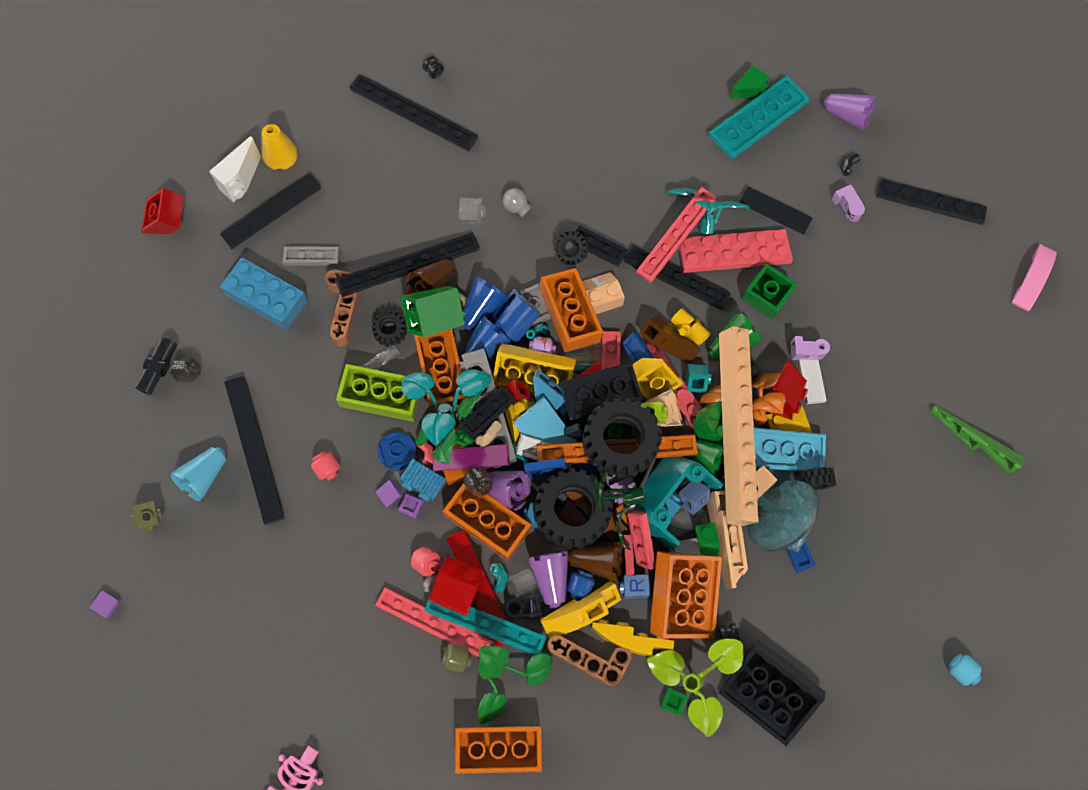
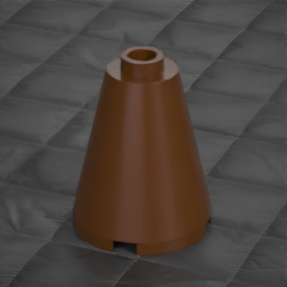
(431, 276)
(599, 559)

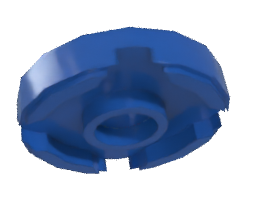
(396, 451)

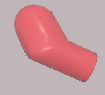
(428, 449)

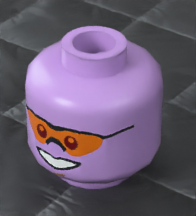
(542, 344)

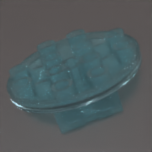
(785, 517)

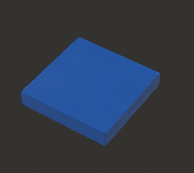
(545, 468)

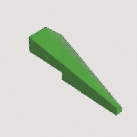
(1003, 456)

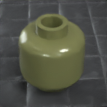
(455, 658)

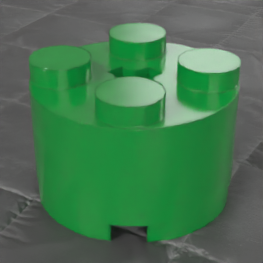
(709, 423)

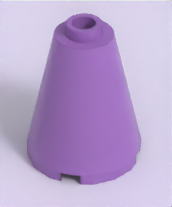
(851, 108)
(510, 488)
(551, 576)

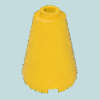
(277, 148)

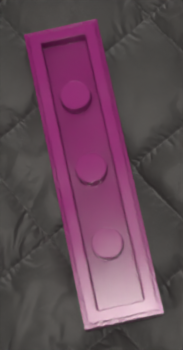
(473, 457)

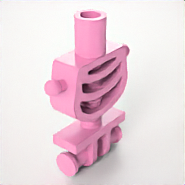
(304, 763)

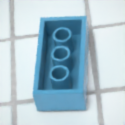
(264, 293)

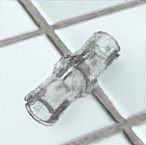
(382, 358)

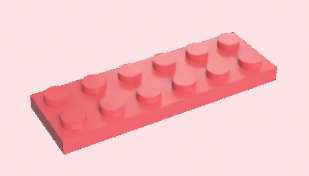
(735, 251)

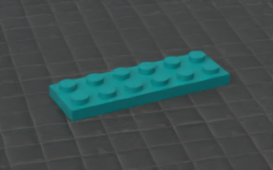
(759, 117)

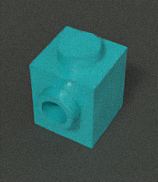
(698, 378)

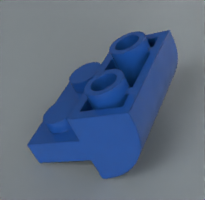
(515, 316)

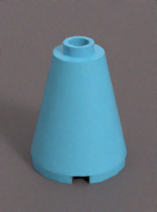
(199, 472)

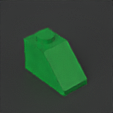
(751, 84)
(707, 539)

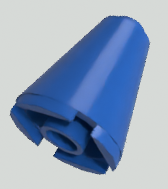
(481, 302)
(485, 337)

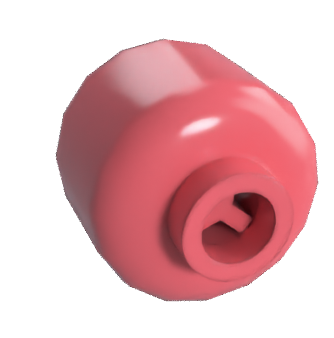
(325, 466)
(425, 561)

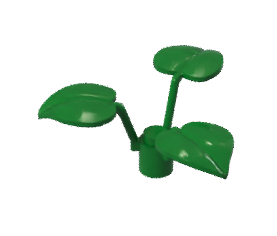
(443, 450)
(490, 665)

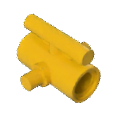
(690, 327)

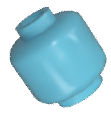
(965, 670)

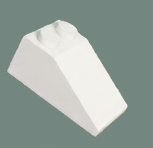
(237, 170)

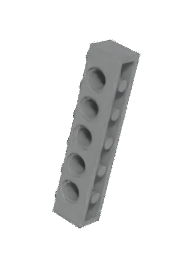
(478, 360)

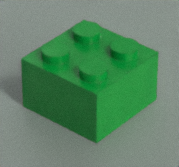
(769, 291)

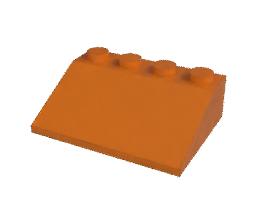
(685, 595)

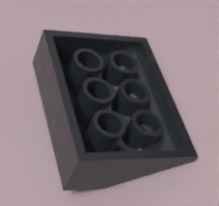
(773, 693)

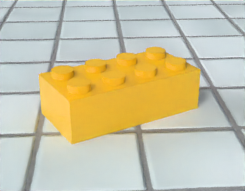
(521, 364)

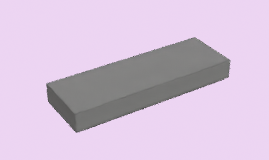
(311, 256)

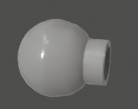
(516, 202)

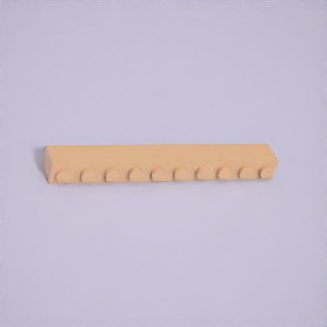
(738, 427)

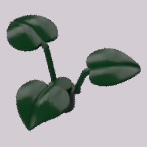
(630, 496)

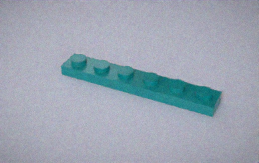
(491, 627)

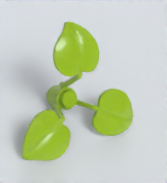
(668, 667)

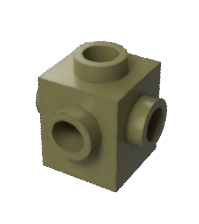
(144, 508)

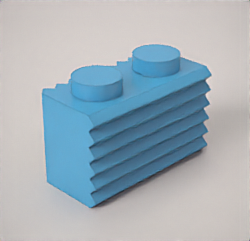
(422, 480)

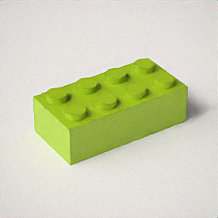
(375, 393)

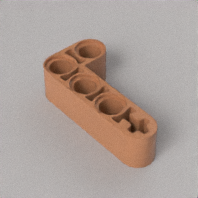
(342, 309)
(587, 656)

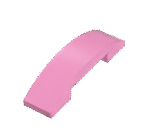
(1035, 278)

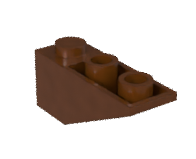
(667, 338)

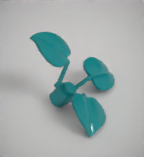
(708, 221)
(439, 425)

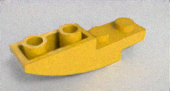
(581, 613)
(622, 636)

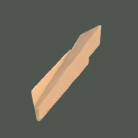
(730, 540)

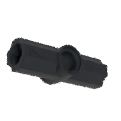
(156, 366)

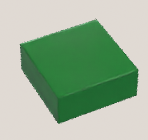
(673, 702)

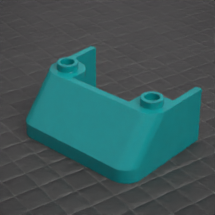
(660, 486)

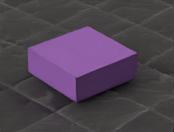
(389, 493)
(411, 506)
(104, 604)

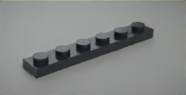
(932, 201)

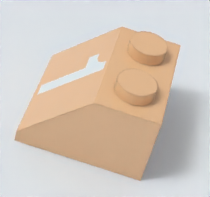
(604, 292)

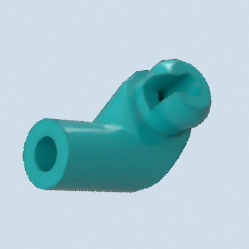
(536, 330)
(501, 576)

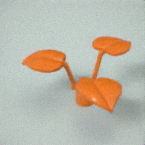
(770, 402)

